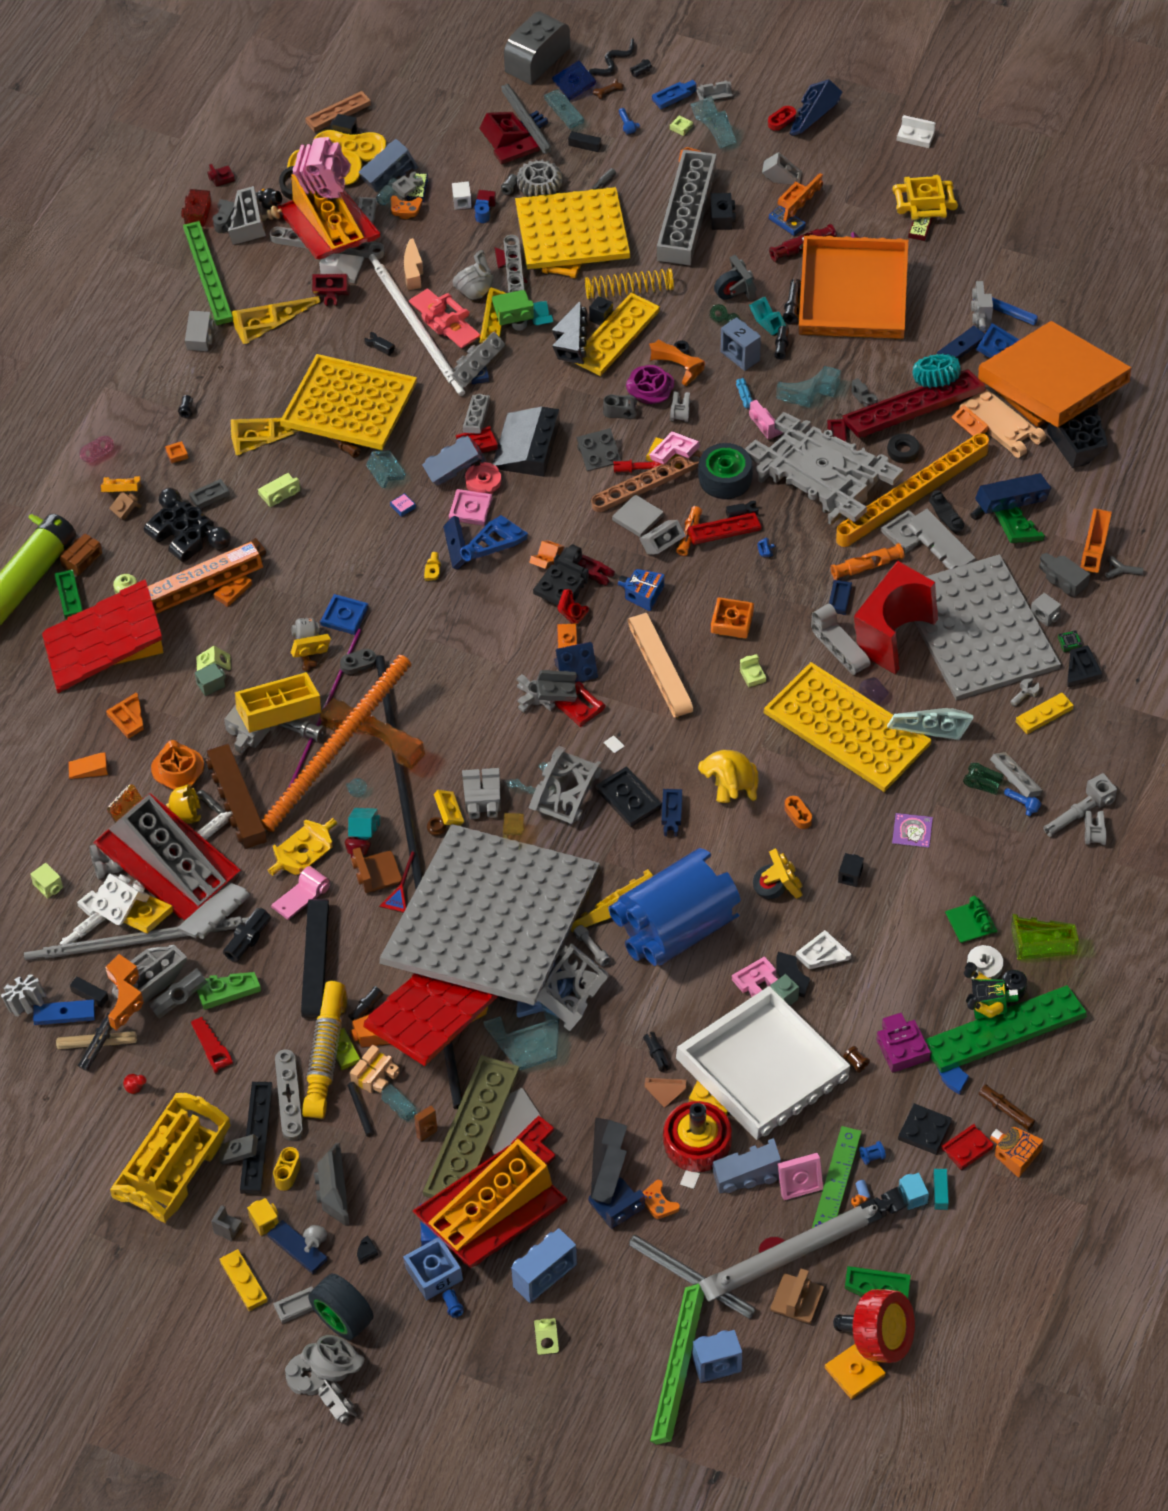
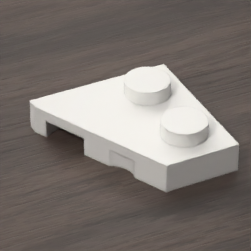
(822, 951)

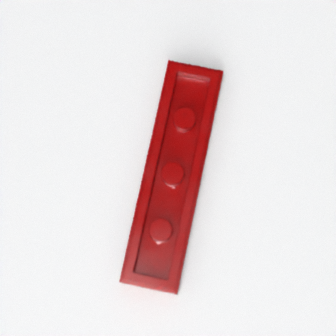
(724, 528)

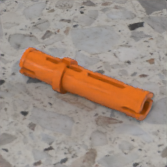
(694, 516)

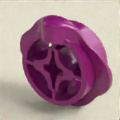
(650, 384)

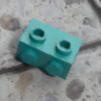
(363, 822)

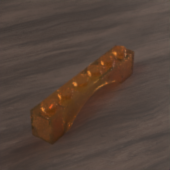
(407, 749)

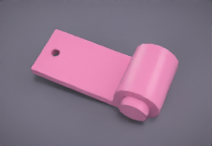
(310, 886)

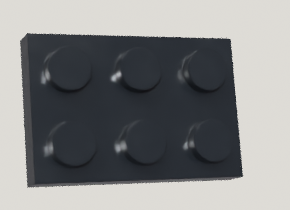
(628, 796)

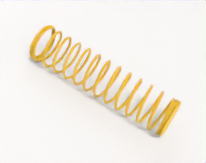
(668, 280)

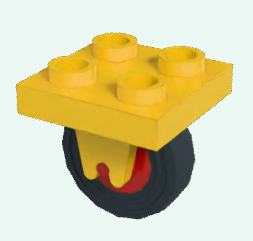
(774, 878)

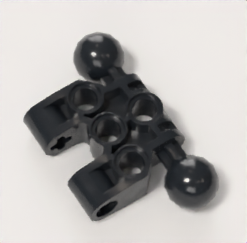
(187, 526)

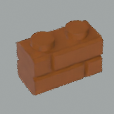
(81, 554)

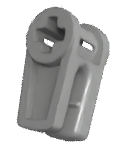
(678, 410)
(1093, 833)

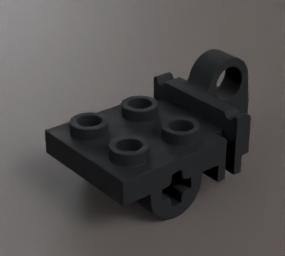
(562, 576)

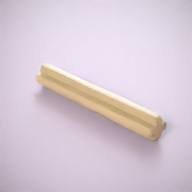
(85, 1040)

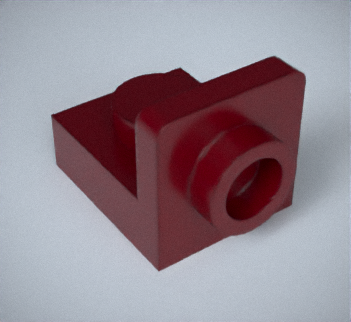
(221, 175)

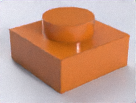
(176, 452)

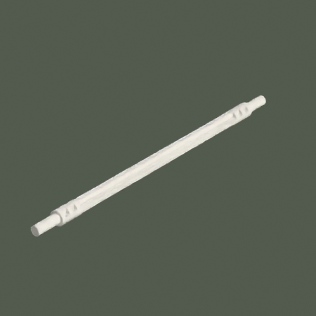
(415, 323)
(96, 918)

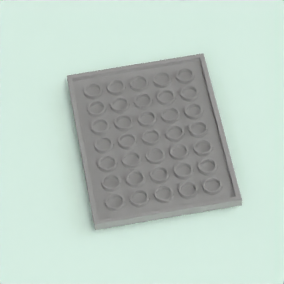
(984, 630)

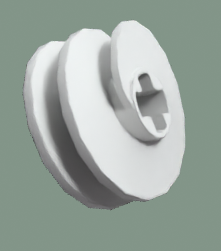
(987, 960)

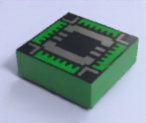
(1069, 641)

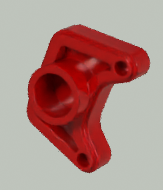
(569, 609)

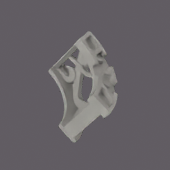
(581, 769)
(592, 982)

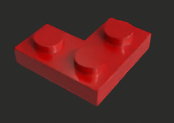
(533, 1137)

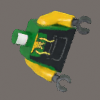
(988, 995)

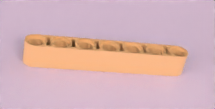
(660, 665)

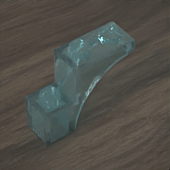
(716, 121)
(803, 393)

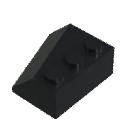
(1080, 438)

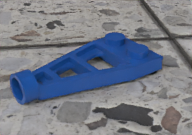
(503, 527)

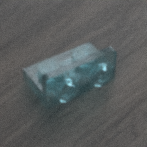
(385, 467)

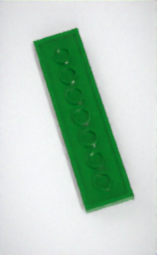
(1005, 1030)

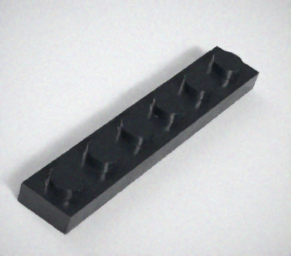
(258, 1125)

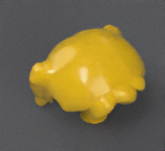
(732, 774)

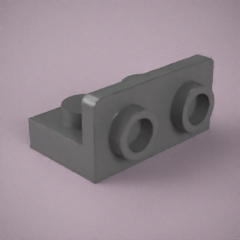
(556, 685)

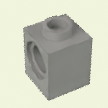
(1046, 609)
(1101, 790)

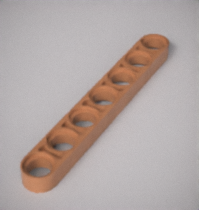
(642, 487)

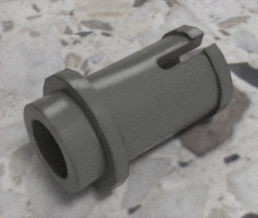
(508, 186)

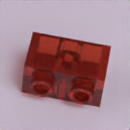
(197, 206)

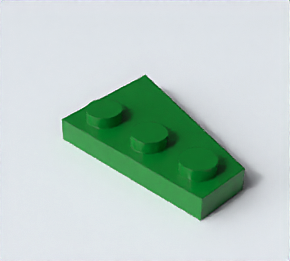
(1017, 527)

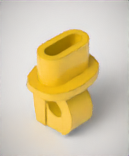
(432, 565)

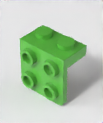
(513, 307)

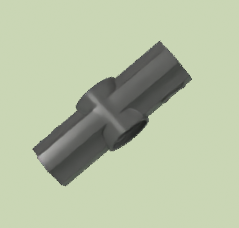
(188, 984)

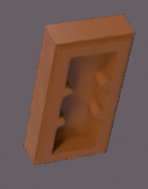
(426, 1123)

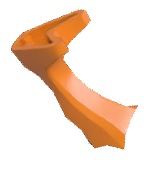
(664, 351)

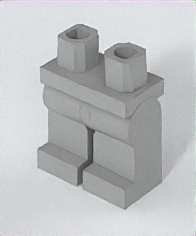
(483, 799)

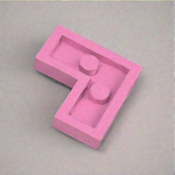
(674, 444)

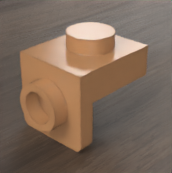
(124, 504)

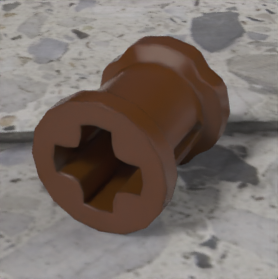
(856, 1059)

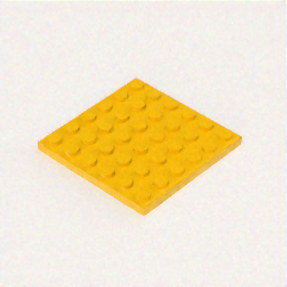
(572, 228)
(348, 401)

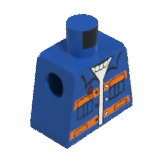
(643, 587)

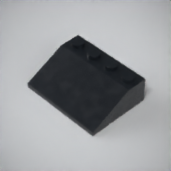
(527, 441)

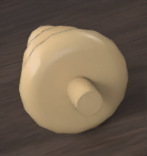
(273, 213)

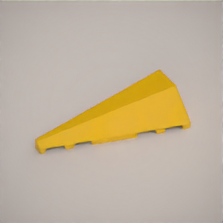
(258, 320)
(253, 433)
(601, 912)

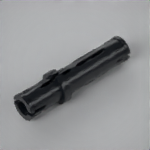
(86, 1063)

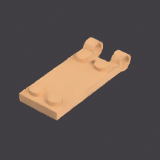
(1004, 422)

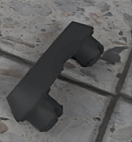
(945, 512)

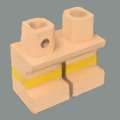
(372, 1070)

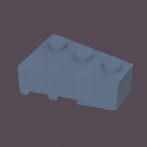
(389, 163)
(452, 460)
(747, 1169)

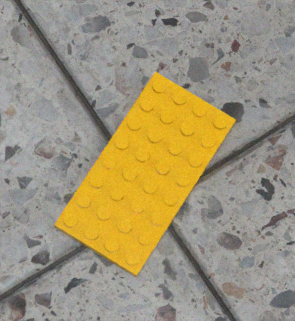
(846, 726)

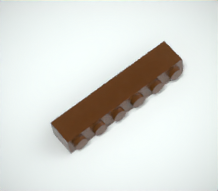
(236, 796)

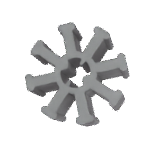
(23, 995)

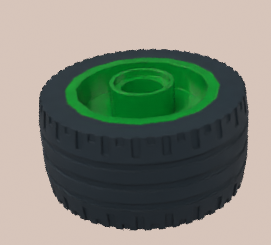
(725, 471)
(341, 1306)

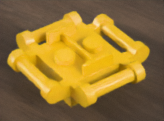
(925, 194)

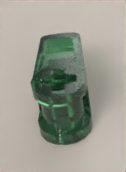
(984, 778)

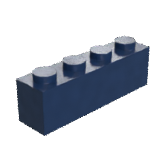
(1013, 493)

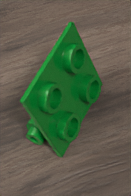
(971, 920)

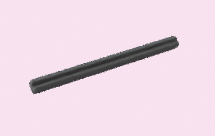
(526, 118)
(688, 1274)

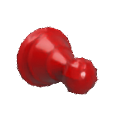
(133, 1083)

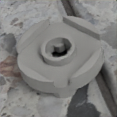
(300, 1384)

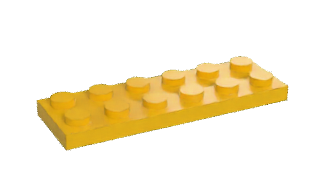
(618, 332)

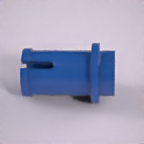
(455, 1309)

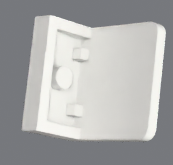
(117, 898)

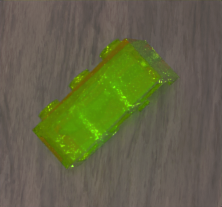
(1042, 938)

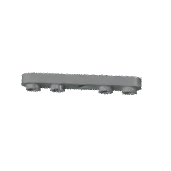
(290, 1112)

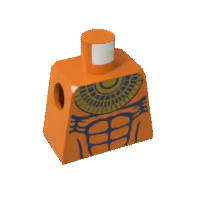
(1016, 1149)

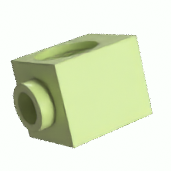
(46, 880)

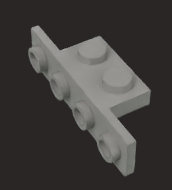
(476, 359)

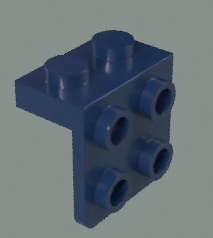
(622, 1206)

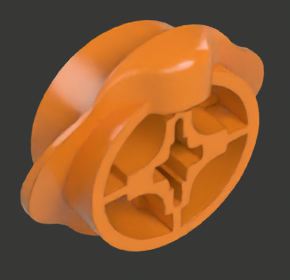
(174, 754)

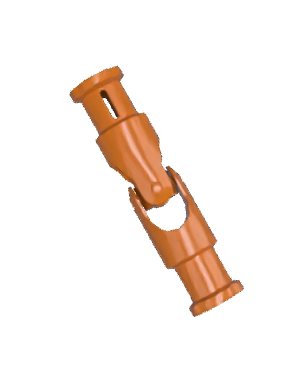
(859, 564)

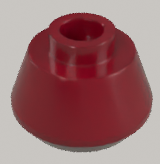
(353, 843)

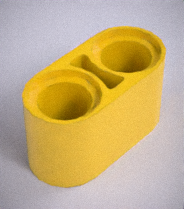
(287, 1168)

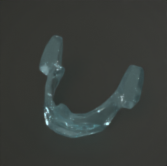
(516, 783)

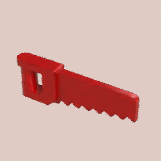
(211, 1045)

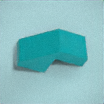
(541, 313)
(765, 317)

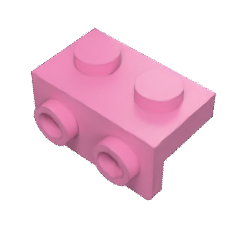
(763, 420)

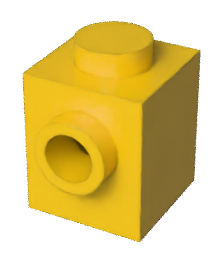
(263, 1216)

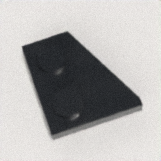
(1082, 667)

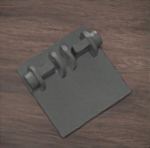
(598, 449)

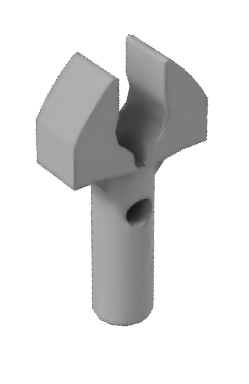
(1025, 691)

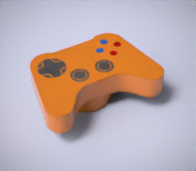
(405, 209)
(657, 1203)

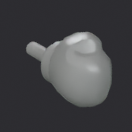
(314, 1236)

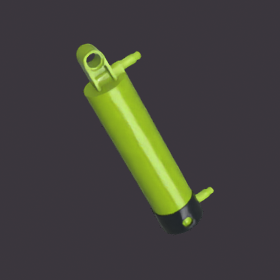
(33, 560)

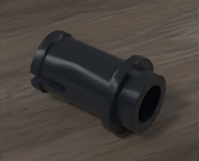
(645, 65)
(185, 408)

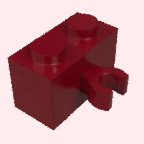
(330, 285)

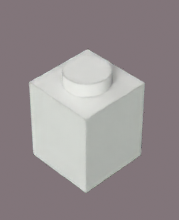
(461, 195)

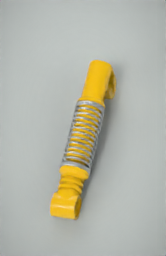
(328, 1025)

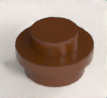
(436, 826)

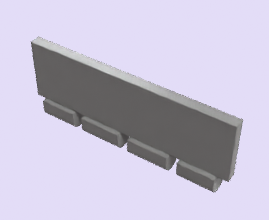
(944, 542)
(214, 911)

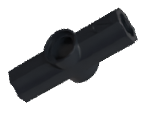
(246, 934)

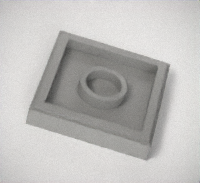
(637, 516)
(899, 532)

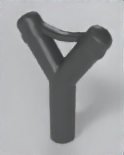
(1121, 568)

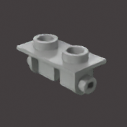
(721, 90)
(332, 1394)

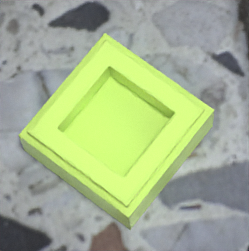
(681, 125)

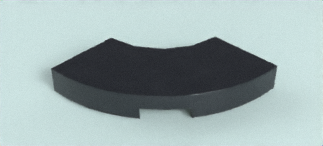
(787, 965)

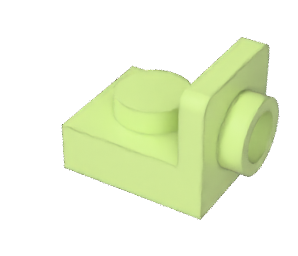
(752, 671)

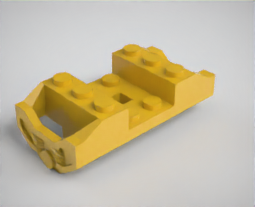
(164, 1176)

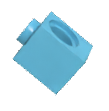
(914, 1190)

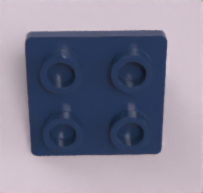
(577, 659)

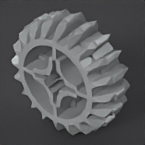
(539, 175)

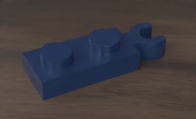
(671, 810)

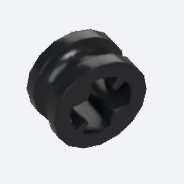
(682, 345)

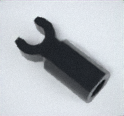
(380, 344)
(741, 509)

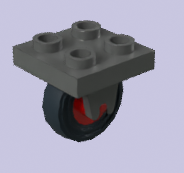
(736, 281)

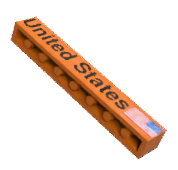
(204, 577)

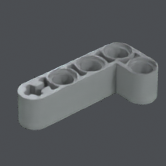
(837, 640)

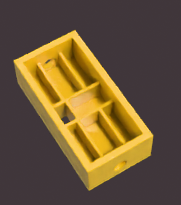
(277, 702)

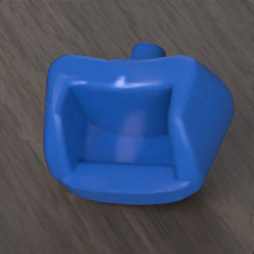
(765, 547)

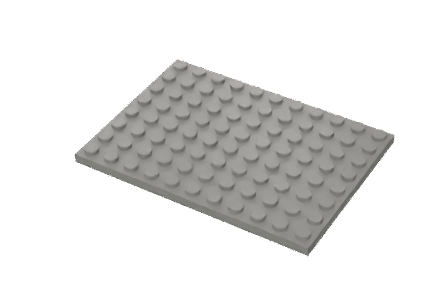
(490, 914)

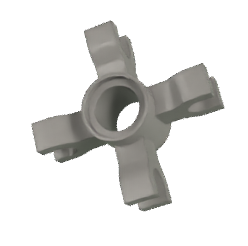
(531, 696)

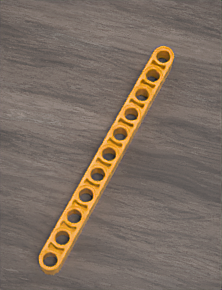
(913, 489)

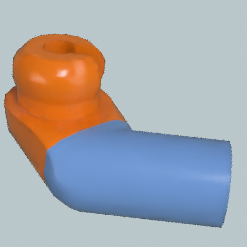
(863, 1193)

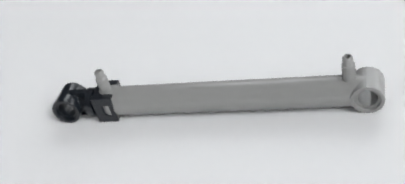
(803, 1244)

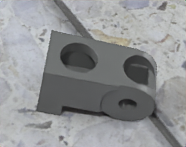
(222, 219)

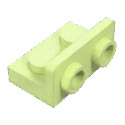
(279, 489)

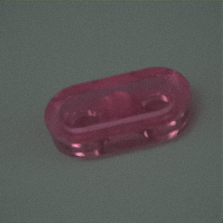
(95, 449)

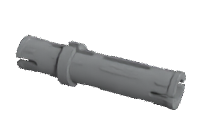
(1075, 812)

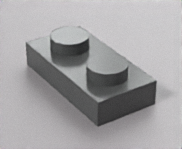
(209, 494)

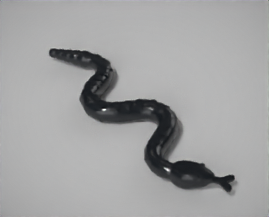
(610, 63)

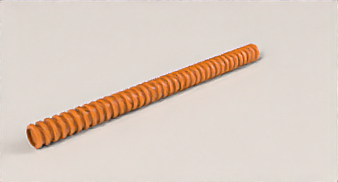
(335, 743)

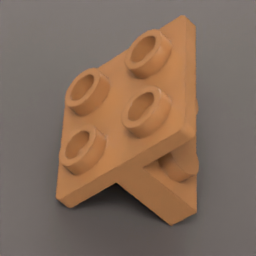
(797, 1297)

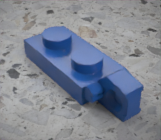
(673, 94)

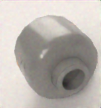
(305, 628)

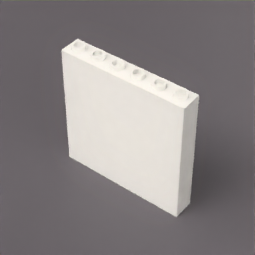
(763, 1062)

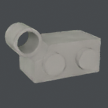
(199, 330)

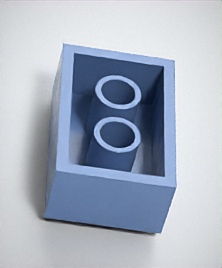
(544, 1265)

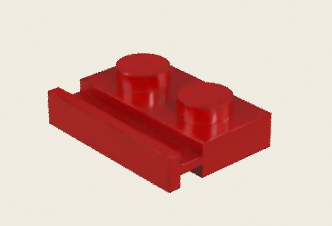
(484, 440)
(967, 1147)

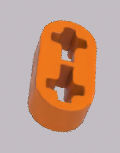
(795, 814)

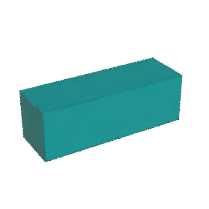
(940, 1189)

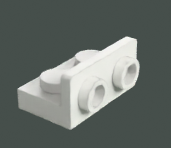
(916, 131)

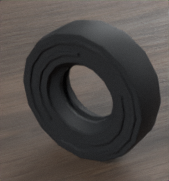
(903, 457)

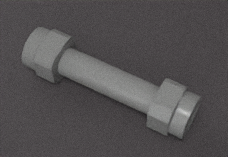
(601, 957)

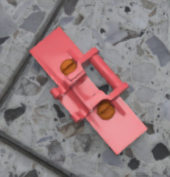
(445, 324)

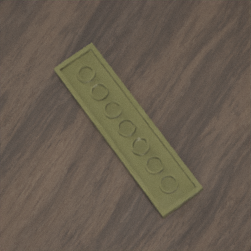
(473, 1123)

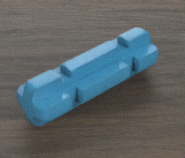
(744, 392)

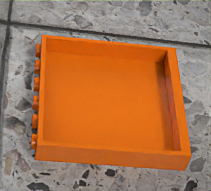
(853, 287)
(1054, 373)

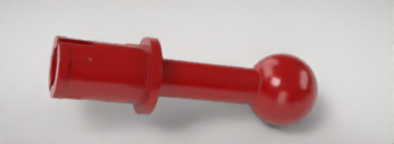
(628, 466)

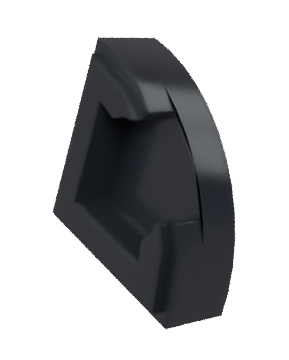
(366, 1250)

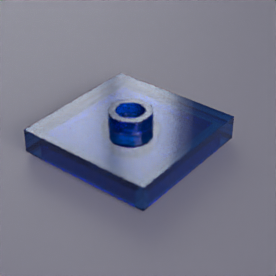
(574, 80)

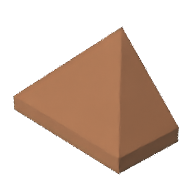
(665, 1089)

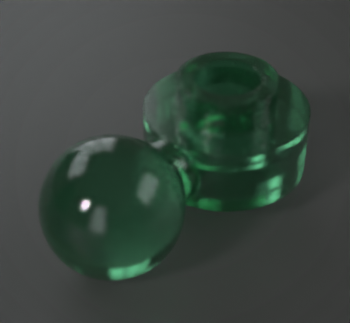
(724, 314)

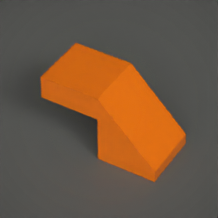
(546, 554)

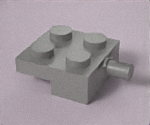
(982, 307)

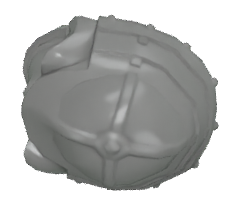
(475, 279)

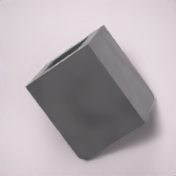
(225, 1225)

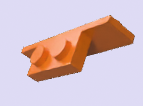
(797, 196)

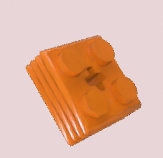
(732, 617)

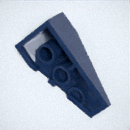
(816, 102)

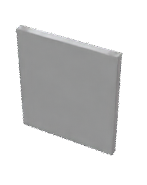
(514, 1119)

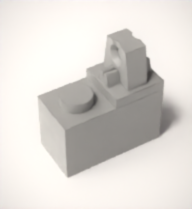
(235, 726)

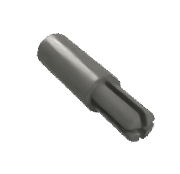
(604, 179)
(208, 800)

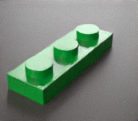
(68, 593)

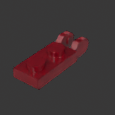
(595, 568)

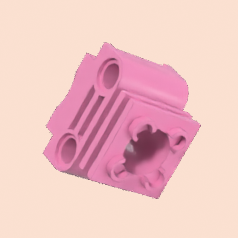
(322, 168)

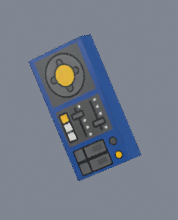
(792, 225)

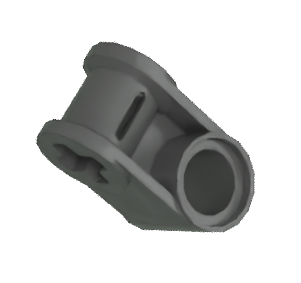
(617, 406)

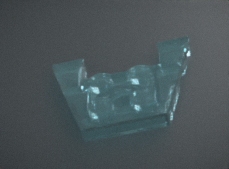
(529, 1045)

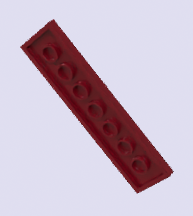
(911, 404)

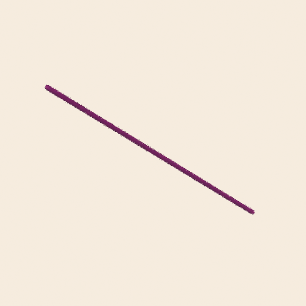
(327, 701)

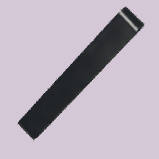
(315, 957)

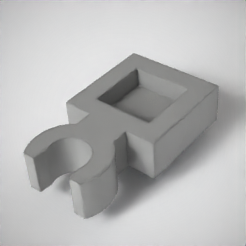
(405, 186)

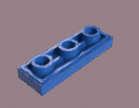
(64, 1012)

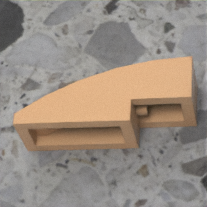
(412, 266)

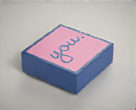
(402, 504)

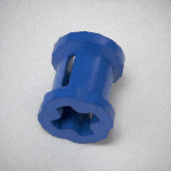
(872, 1152)

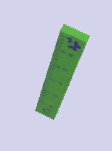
(837, 1175)

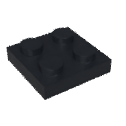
(925, 1129)

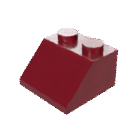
(502, 128)

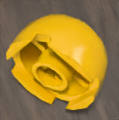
(184, 804)

